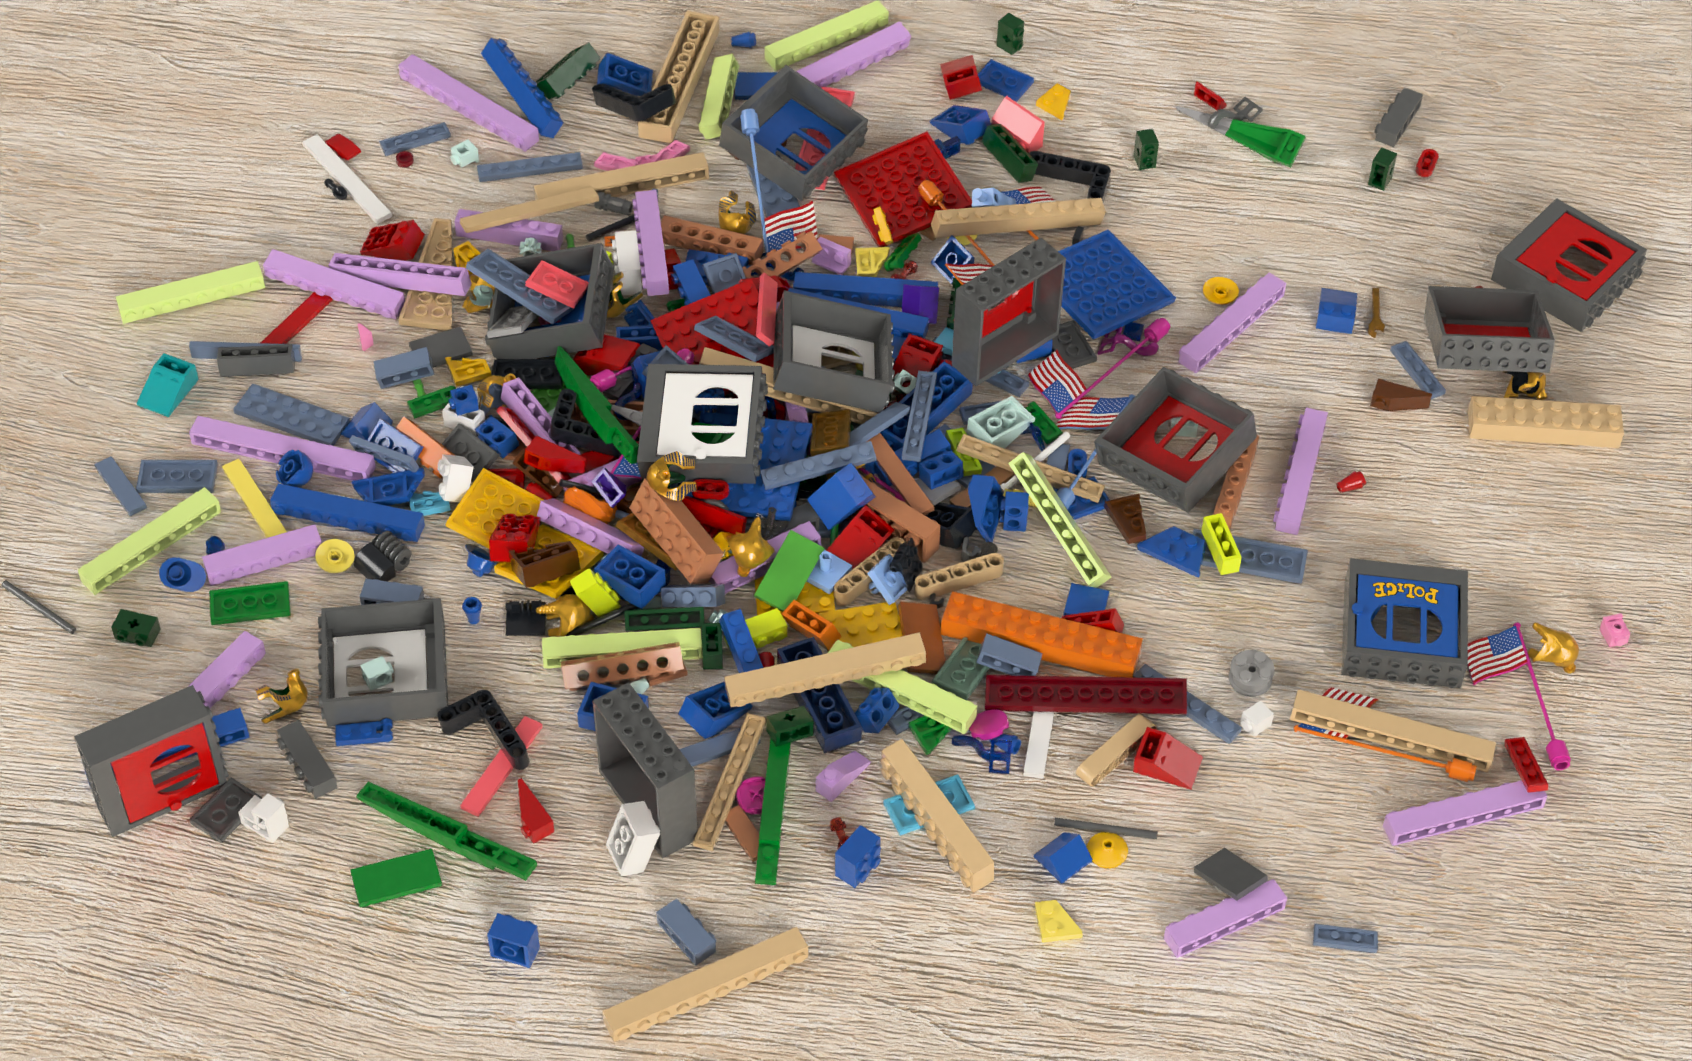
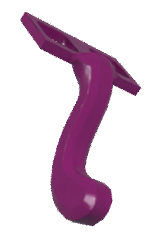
(1149, 350)

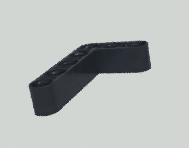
(632, 106)
(1075, 171)
(574, 432)
(484, 706)

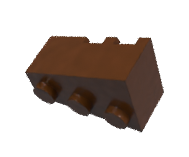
(544, 564)

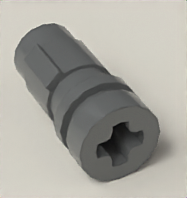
(614, 204)

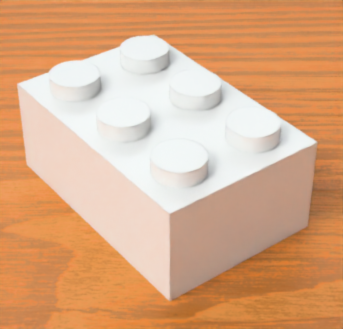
(627, 261)
(632, 838)

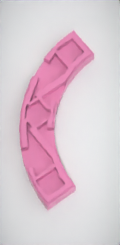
(612, 162)

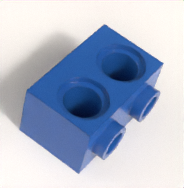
(497, 436)
(941, 470)
(1014, 511)
(876, 710)

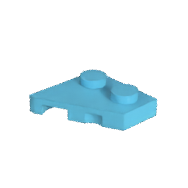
(428, 503)

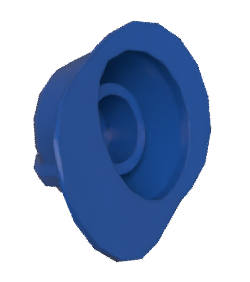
(479, 560)
(182, 574)

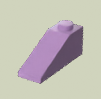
(840, 774)

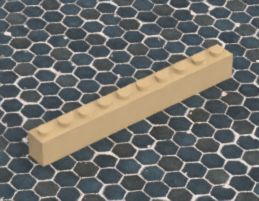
(633, 178)
(1018, 217)
(714, 357)
(825, 670)
(1391, 730)
(705, 984)

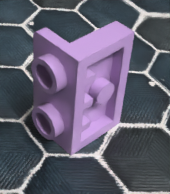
(833, 256)

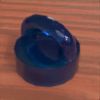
(214, 544)

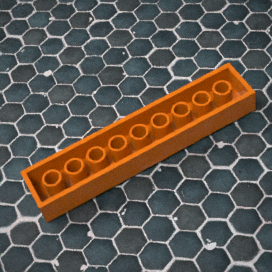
(1056, 638)

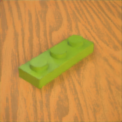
(971, 465)

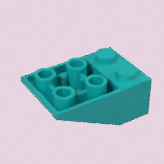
(167, 385)

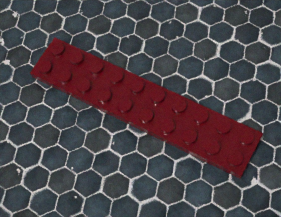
(1086, 694)

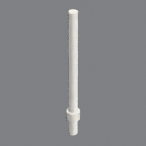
(1043, 455)

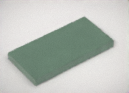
(960, 671)

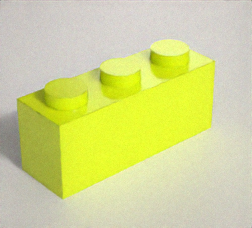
(1221, 544)
(595, 592)
(766, 628)

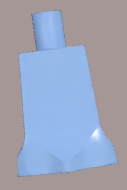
(990, 197)

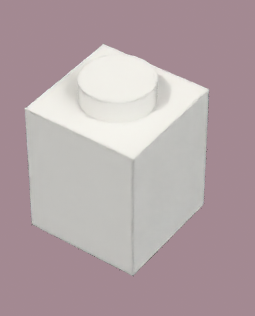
(1256, 718)

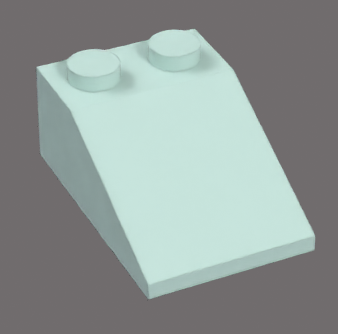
(1000, 423)

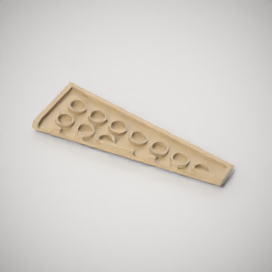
(430, 308)

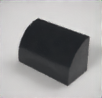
(374, 564)

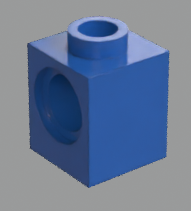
(463, 400)

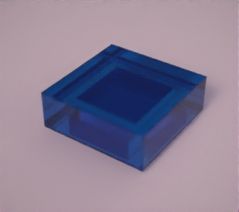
(1134, 331)

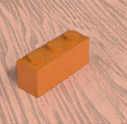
(811, 624)

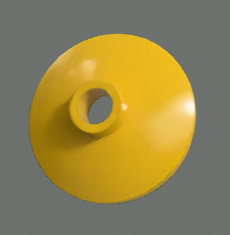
(1220, 290)
(1107, 856)

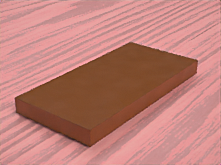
(924, 619)

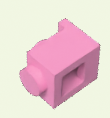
(1614, 630)

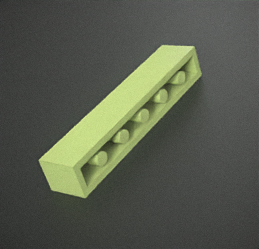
(719, 95)

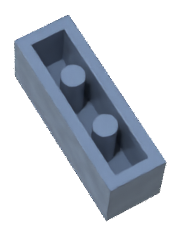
(403, 368)
(379, 591)
(693, 595)
(1008, 657)
(686, 931)

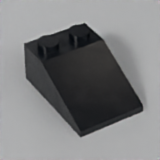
(955, 523)

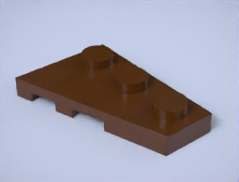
(1128, 518)

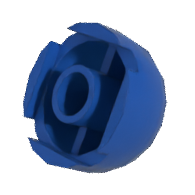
(295, 469)

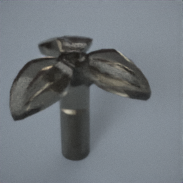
(768, 524)

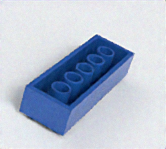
(949, 393)

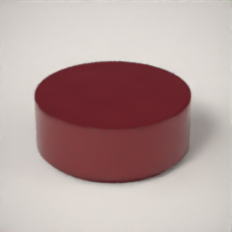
(404, 159)

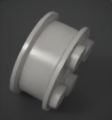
(1251, 673)

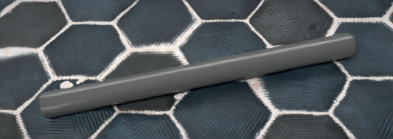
(39, 607)
(1105, 828)

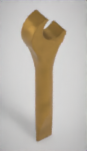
(1376, 323)

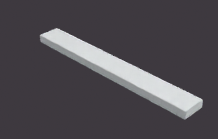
(347, 179)

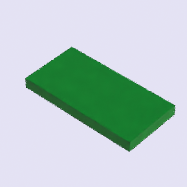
(249, 603)
(396, 877)

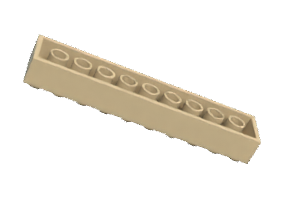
(682, 70)

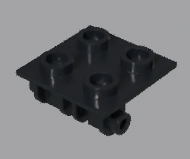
(908, 562)
(523, 618)

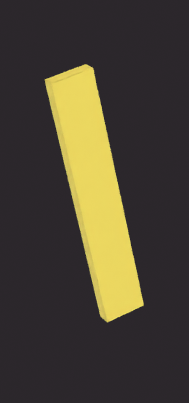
(253, 498)

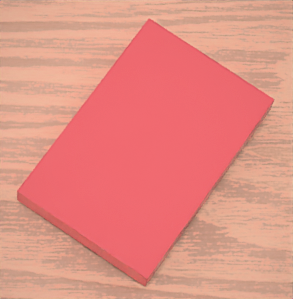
(557, 284)

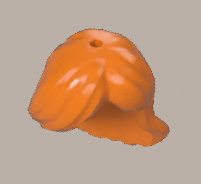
(589, 504)

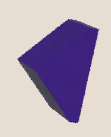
(609, 487)

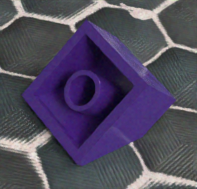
(921, 301)

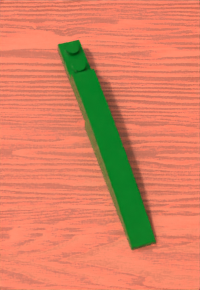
(595, 407)
(772, 814)
(446, 832)

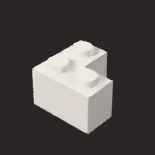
(468, 420)
(456, 477)
(265, 816)

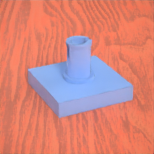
(828, 571)
(887, 582)

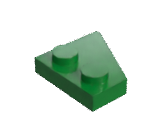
(928, 732)

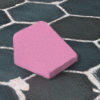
(365, 337)

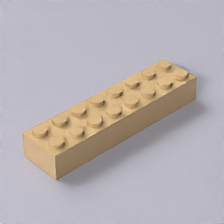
(1545, 421)
(937, 816)

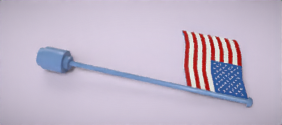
(784, 224)
(1089, 414)

